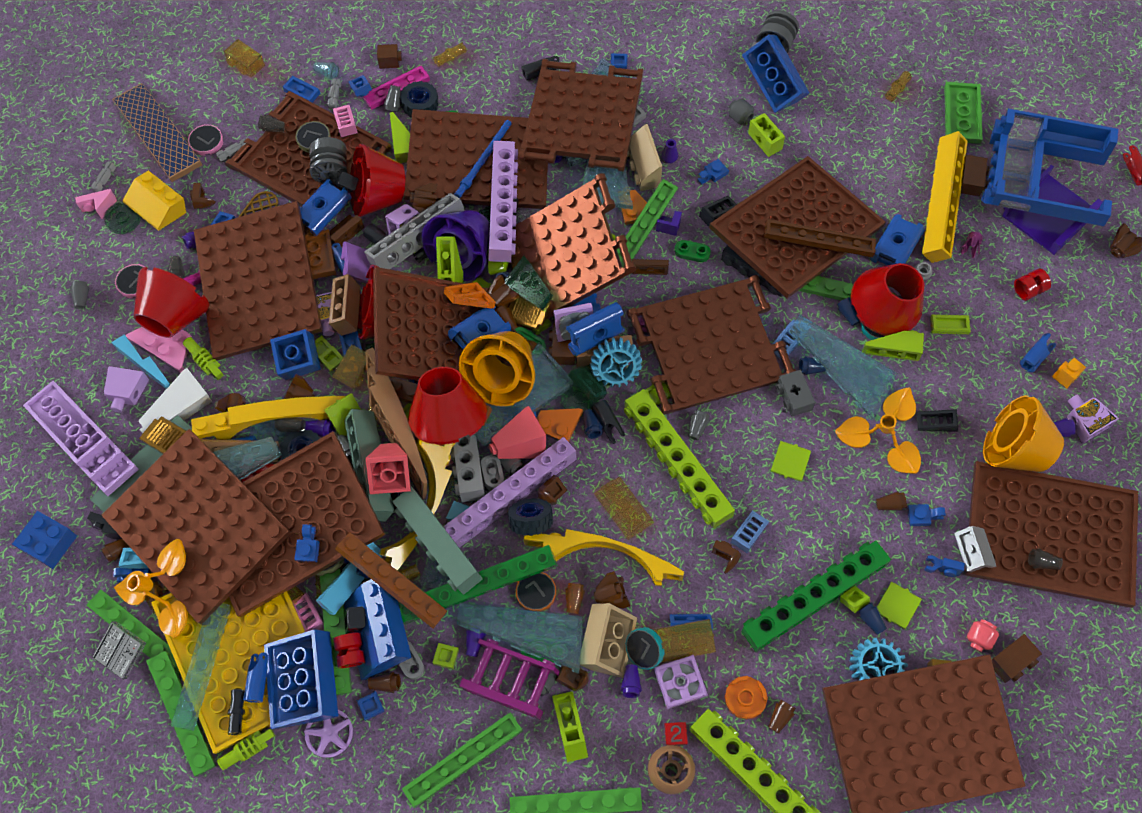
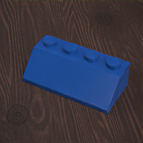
(775, 73)

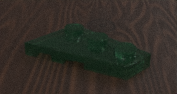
(528, 284)

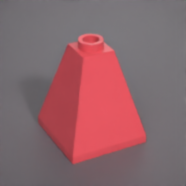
(519, 438)
(388, 470)

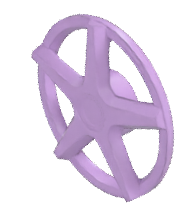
(328, 734)

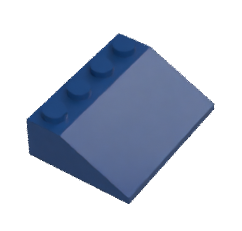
(384, 632)
(301, 679)

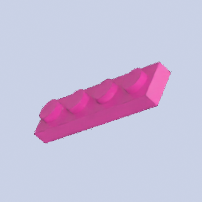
(378, 95)

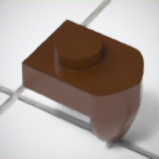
(198, 197)
(552, 490)
(725, 550)
(571, 679)

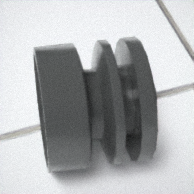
(782, 25)
(327, 159)

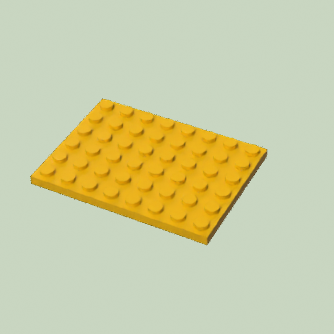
(240, 640)

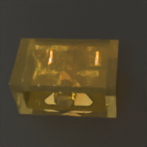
(244, 58)
(351, 367)

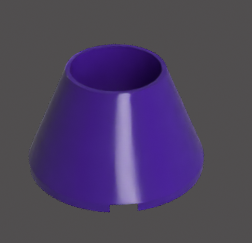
(471, 236)

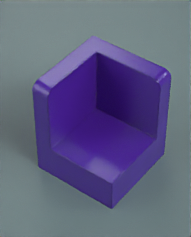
(669, 225)

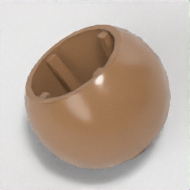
(688, 767)

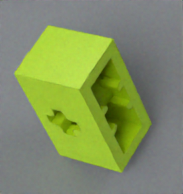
(766, 134)

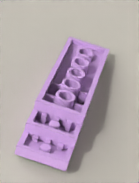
(81, 438)

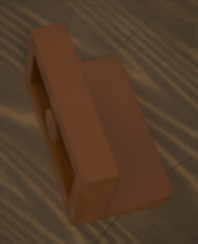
(346, 229)

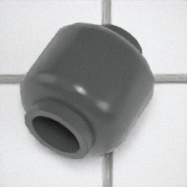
(741, 111)

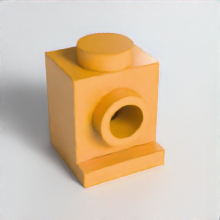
(1069, 372)

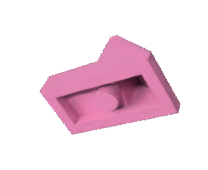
(99, 200)

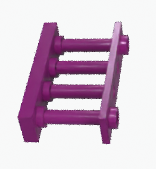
(510, 700)

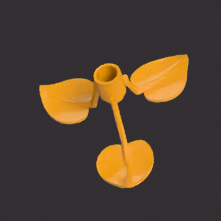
(900, 406)
(137, 587)

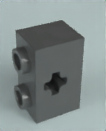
(801, 398)

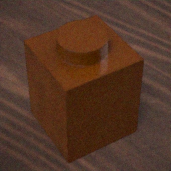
(388, 56)

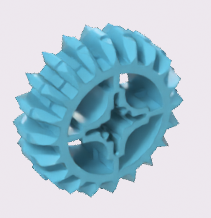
(604, 370)
(878, 649)

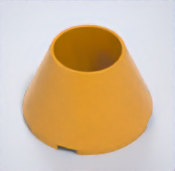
(491, 378)
(1023, 437)

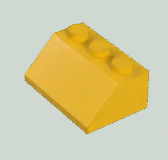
(154, 200)

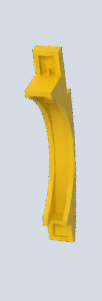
(237, 418)
(435, 459)
(576, 540)

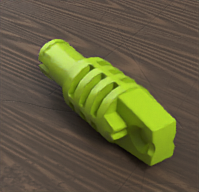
(203, 358)
(246, 748)

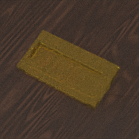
(623, 508)
(687, 640)

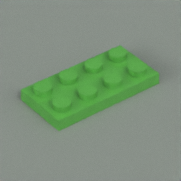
(963, 110)

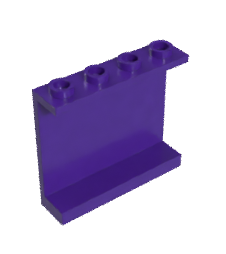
(1049, 230)

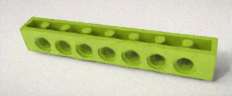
(643, 403)
(750, 778)

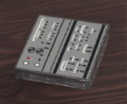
(119, 650)

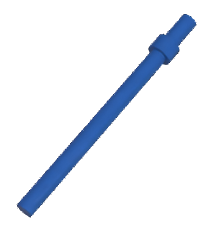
(466, 182)

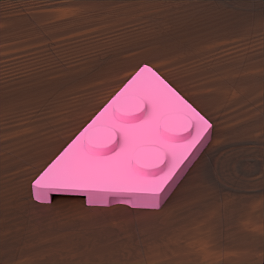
(165, 349)

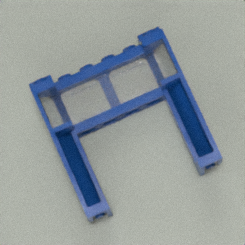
(1017, 162)

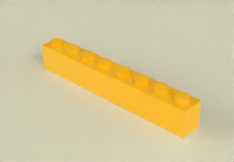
(945, 197)

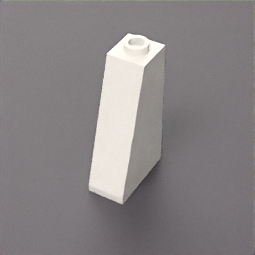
(181, 398)

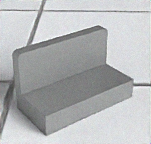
(975, 548)

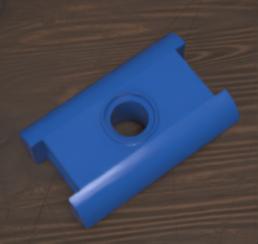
(323, 206)
(898, 231)
(481, 323)
(595, 329)

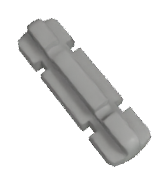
(334, 93)
(230, 150)
(103, 176)

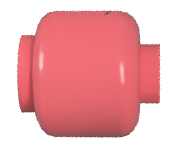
(983, 635)

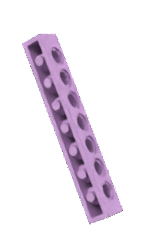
(502, 201)
(510, 491)

